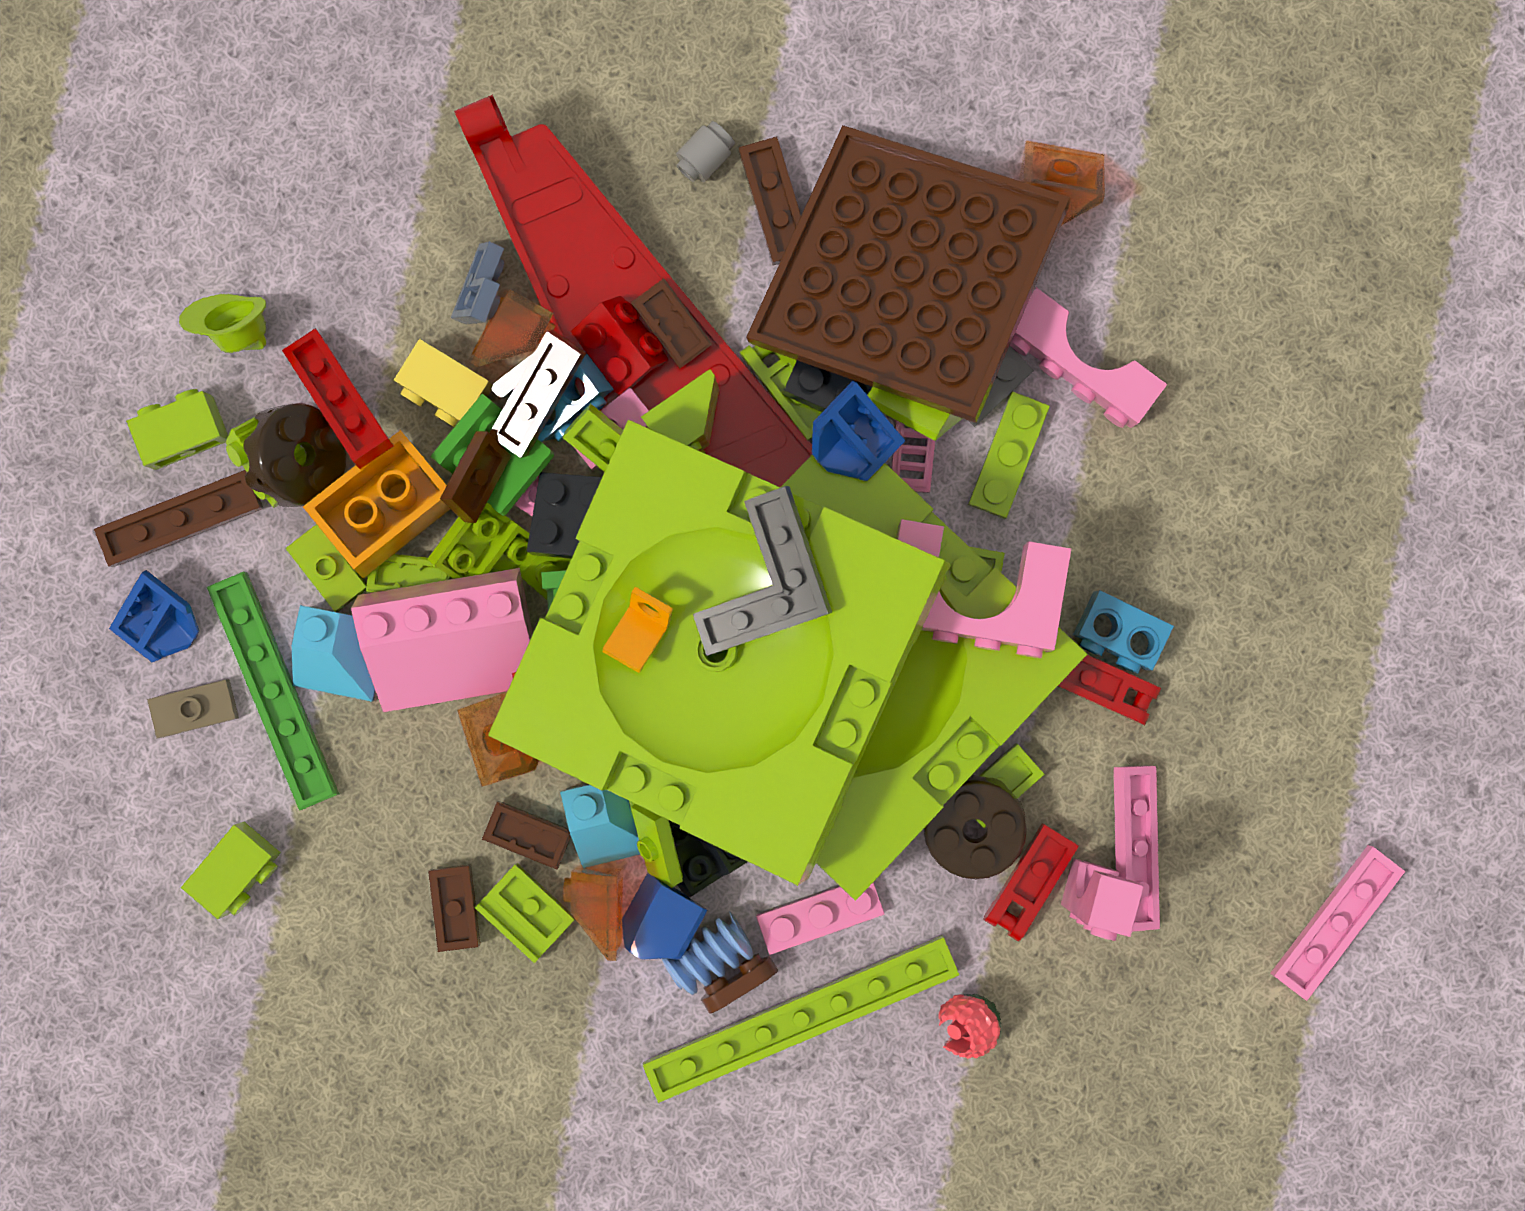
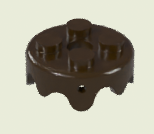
(272, 457)
(993, 852)

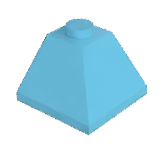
(329, 655)
(599, 825)

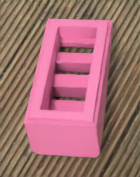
(918, 485)

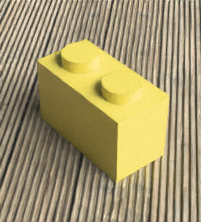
(440, 382)

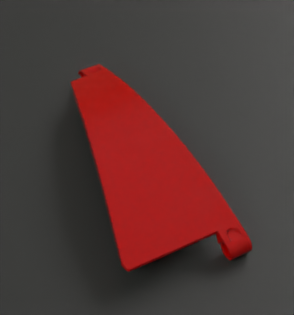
(586, 253)

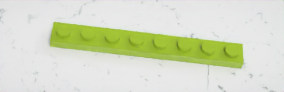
(800, 1019)

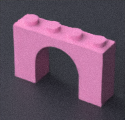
(1028, 620)

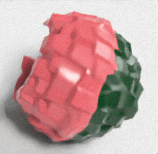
(973, 1025)

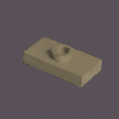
(193, 708)

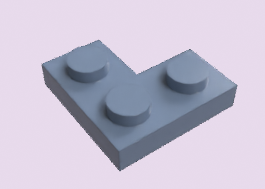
(479, 291)

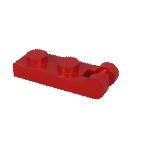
(1108, 686)
(1031, 881)

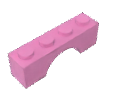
(1123, 391)
(1101, 899)

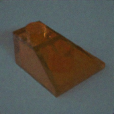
(1065, 172)
(512, 329)
(492, 758)
(598, 906)

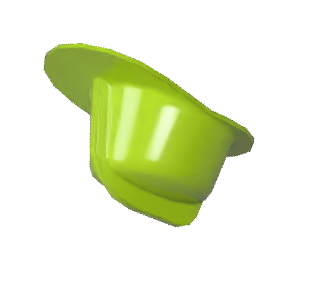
(228, 320)

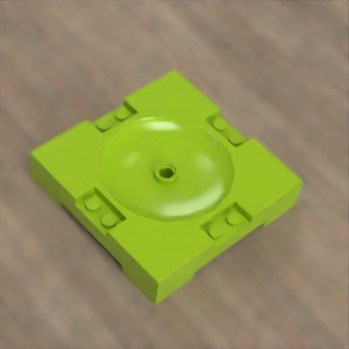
(948, 701)
(734, 747)

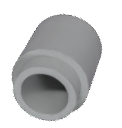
(704, 152)

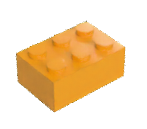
(380, 506)

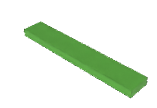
(272, 690)

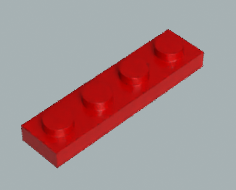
(337, 398)

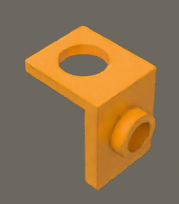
(638, 630)

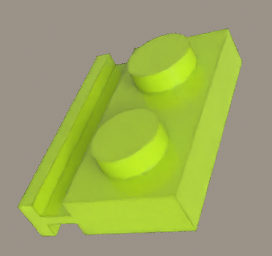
(525, 912)

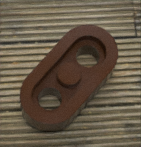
(724, 991)

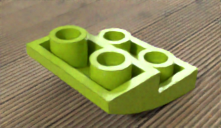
(481, 547)

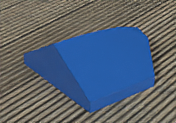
(853, 435)
(155, 619)
(660, 921)

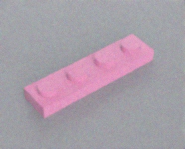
(1138, 838)
(1337, 922)

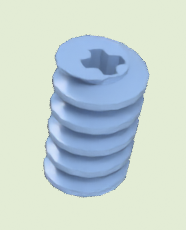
(710, 955)

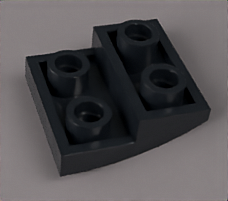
(701, 861)

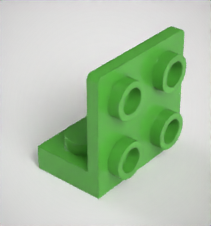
(518, 472)

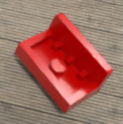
(619, 343)

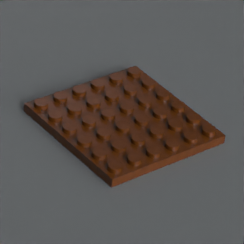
(909, 272)

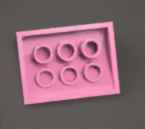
(443, 638)

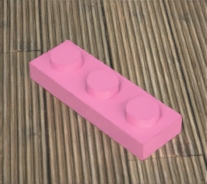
(816, 917)

